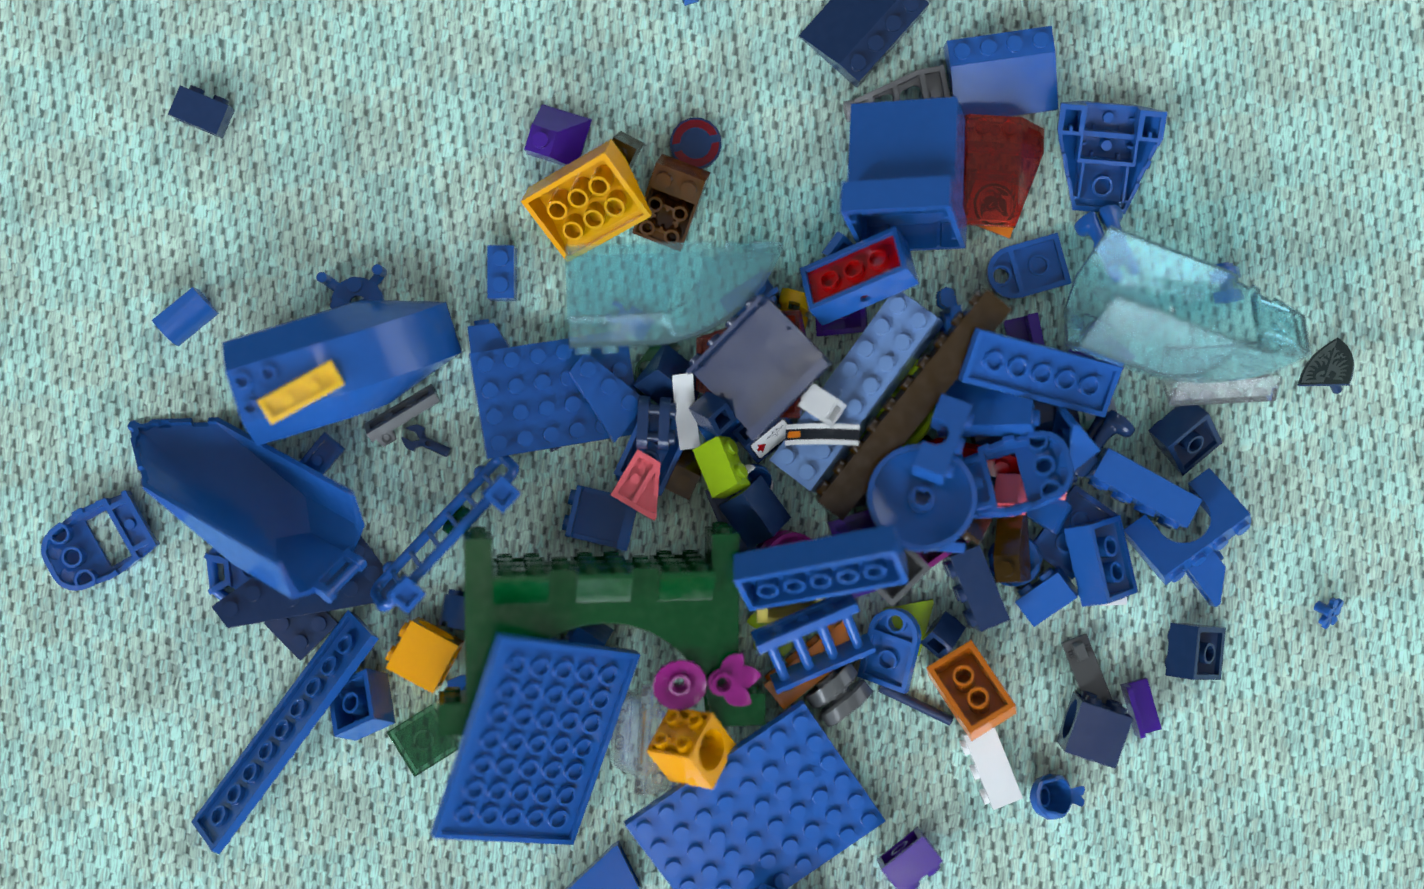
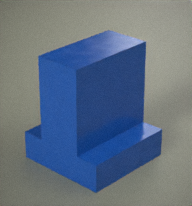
(907, 172)

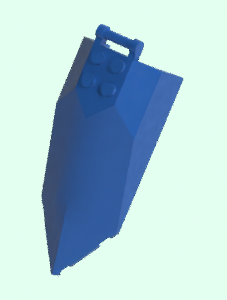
(252, 503)

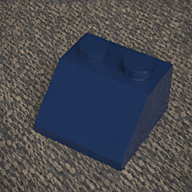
(1185, 436)
(1195, 651)

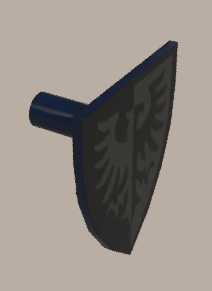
(1330, 367)

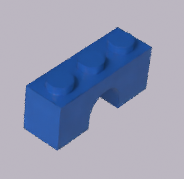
(935, 461)

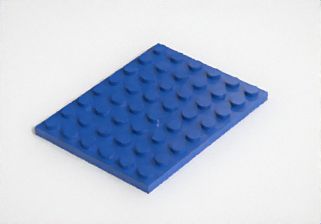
(534, 741)
(769, 819)

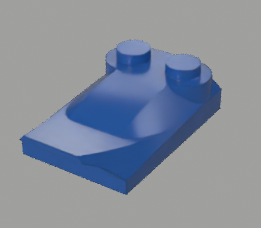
(667, 458)

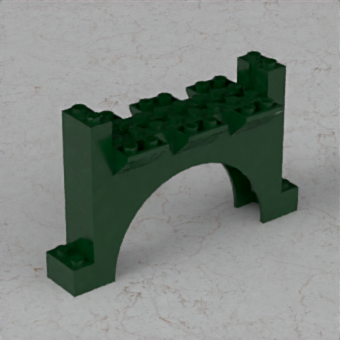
(673, 596)

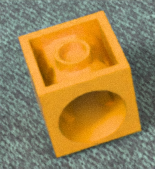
(424, 654)
(691, 747)

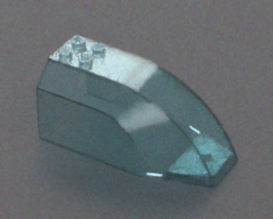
(658, 291)
(1177, 315)

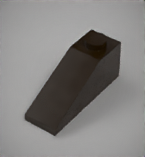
(1012, 550)

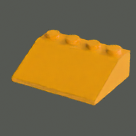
(587, 200)

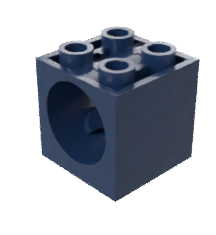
(1094, 728)

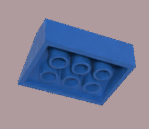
(1004, 72)

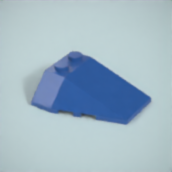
(1107, 150)

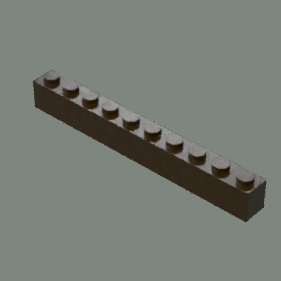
(911, 404)

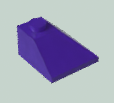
(557, 135)

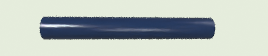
(918, 705)

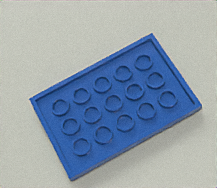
(531, 400)

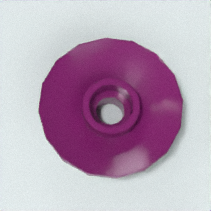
(680, 695)

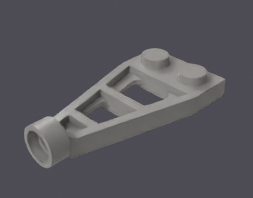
(930, 80)

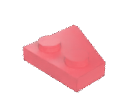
(640, 485)

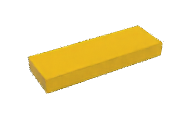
(301, 392)

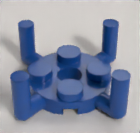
(354, 286)

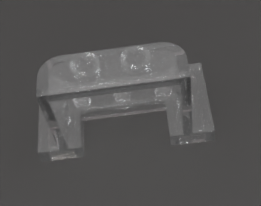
(631, 737)

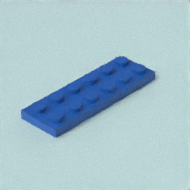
(1040, 372)

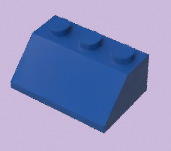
(1101, 561)

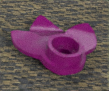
(737, 680)

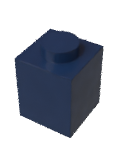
(712, 413)
(943, 635)

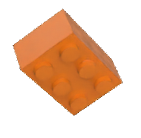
(971, 690)

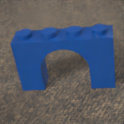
(1171, 558)

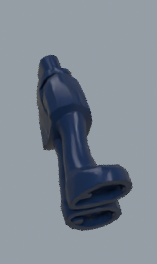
(1100, 432)

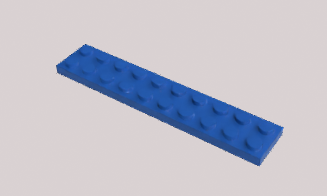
(284, 731)

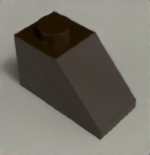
(684, 475)

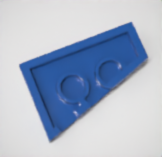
(608, 396)

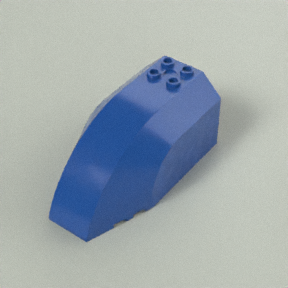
(374, 344)

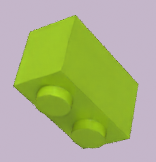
(721, 467)

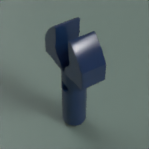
(424, 442)

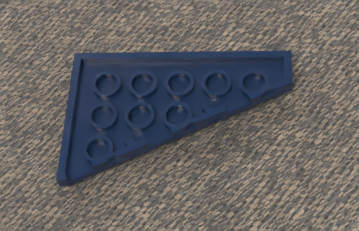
(259, 602)

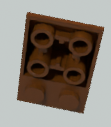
(673, 200)

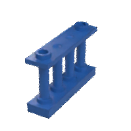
(806, 621)

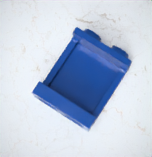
(599, 518)

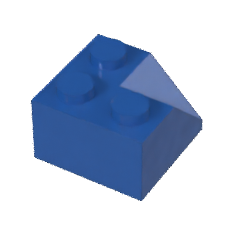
(362, 706)

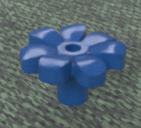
(1329, 611)

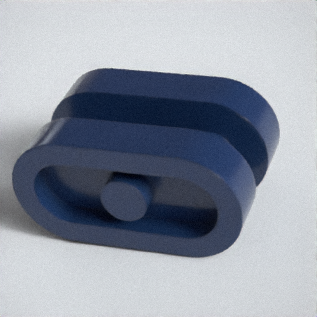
(665, 435)

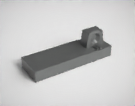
(382, 427)
(1086, 667)

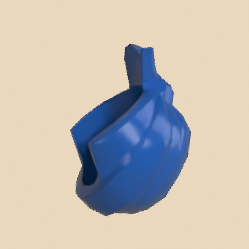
(1053, 796)

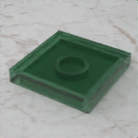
(420, 741)

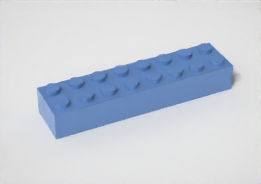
(864, 383)

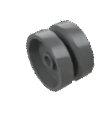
(838, 694)

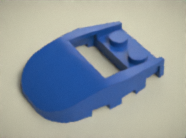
(1043, 467)
(75, 553)

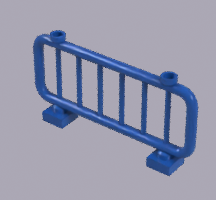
(499, 493)

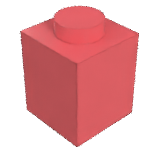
(1009, 490)

